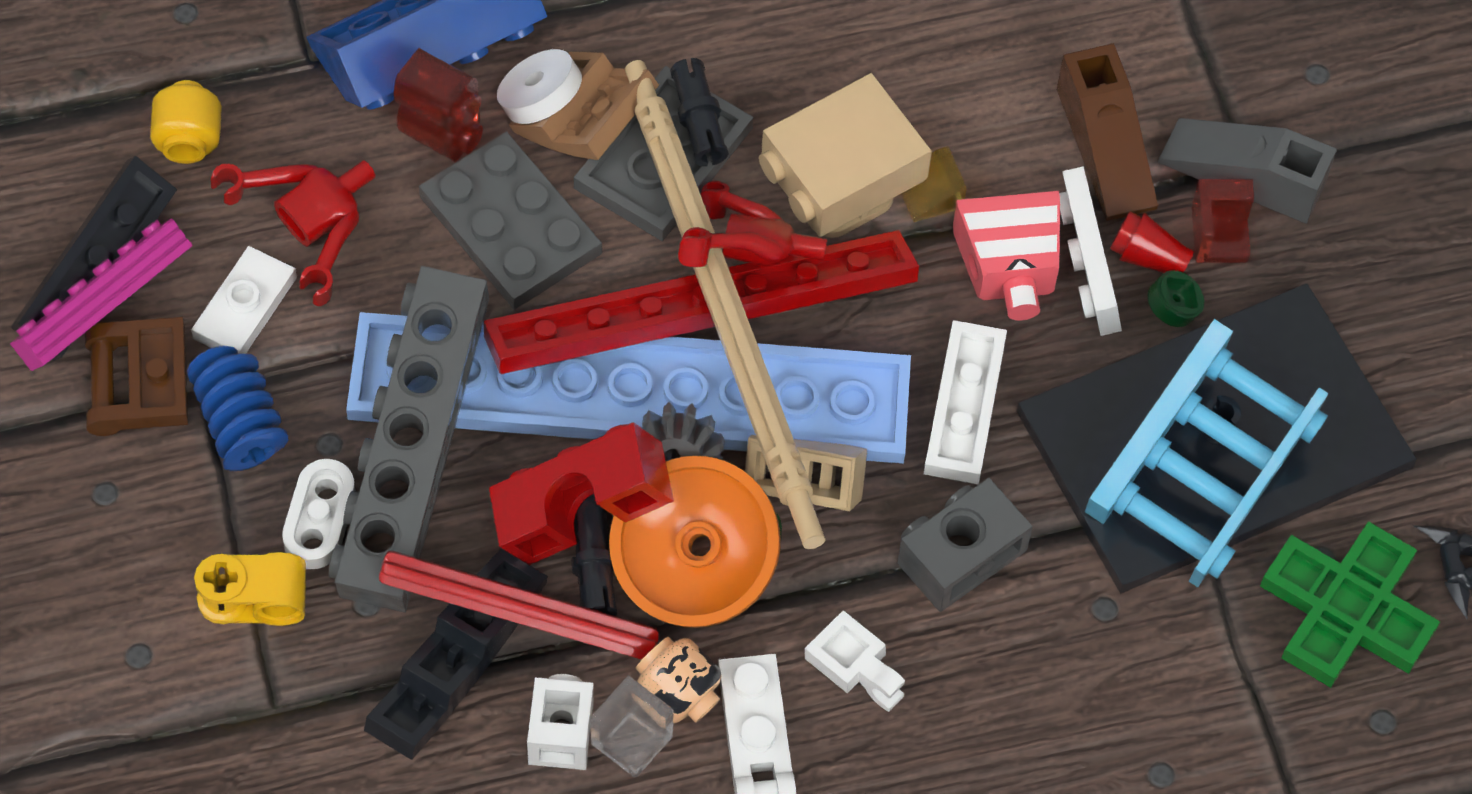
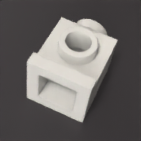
(559, 743)

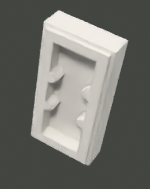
(244, 301)

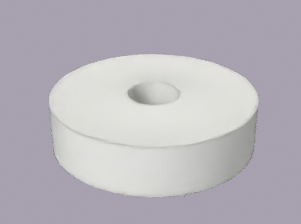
(539, 86)

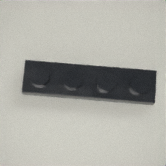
(120, 215)

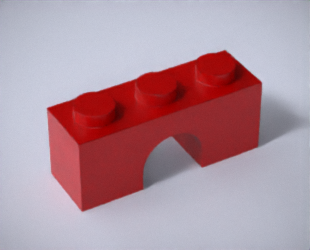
(539, 504)

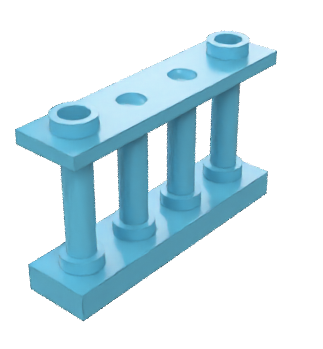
(1183, 405)

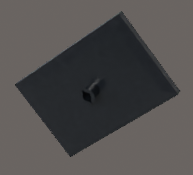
(1280, 340)

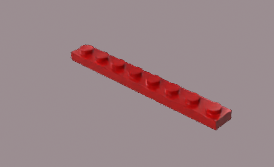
(680, 307)

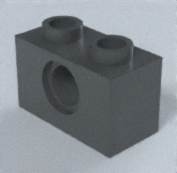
(949, 570)

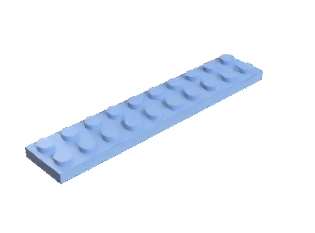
(822, 392)

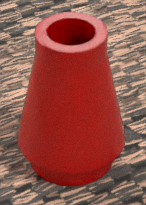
(1149, 245)

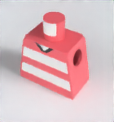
(1011, 248)

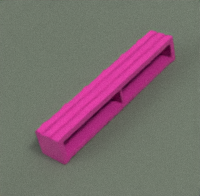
(94, 299)

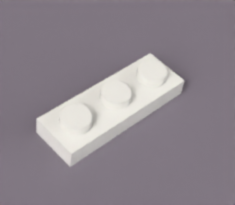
(1088, 252)
(965, 402)

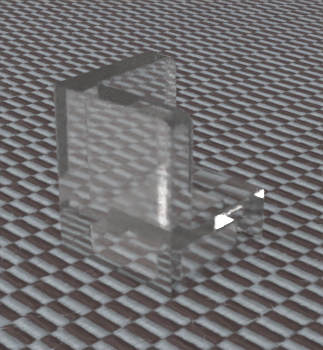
(632, 726)

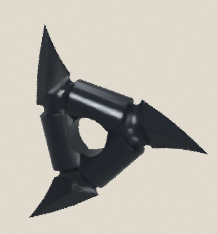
(1454, 571)

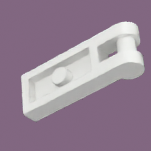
(755, 724)

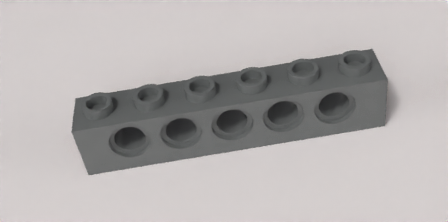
(435, 299)

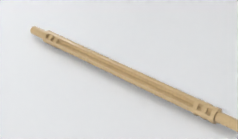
(728, 313)

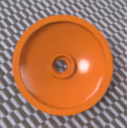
(656, 555)

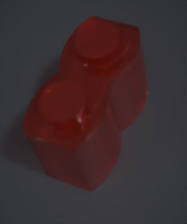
(438, 105)

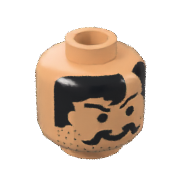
(681, 678)

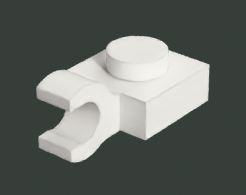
(853, 655)

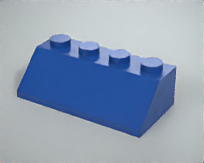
(376, 43)

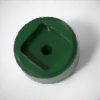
(1176, 298)

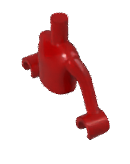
(309, 210)
(753, 237)

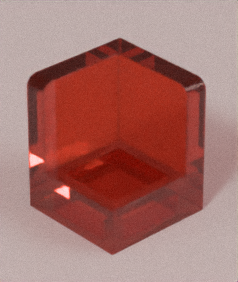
(1221, 220)

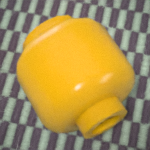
(185, 122)

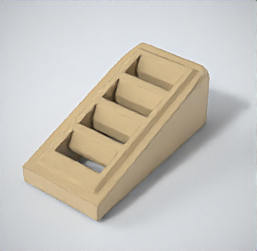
(829, 455)

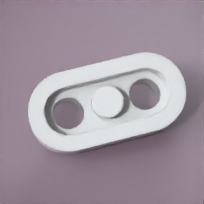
(318, 517)

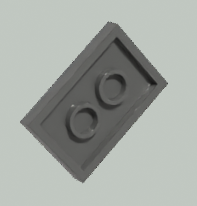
(627, 176)
(510, 220)

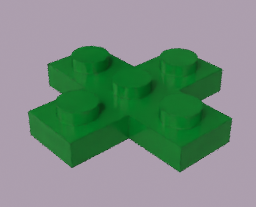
(1349, 604)

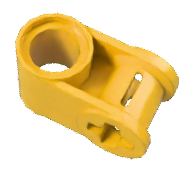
(257, 588)

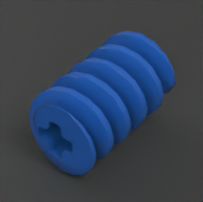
(236, 407)

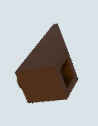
(1107, 130)

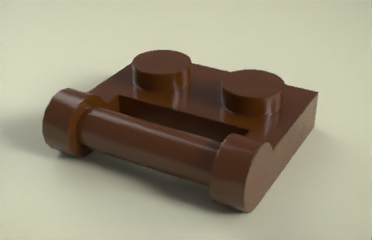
(155, 375)

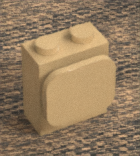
(845, 157)

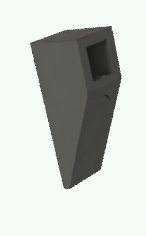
(1283, 164)

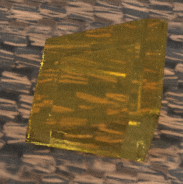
(939, 191)

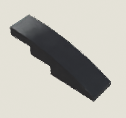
(447, 664)

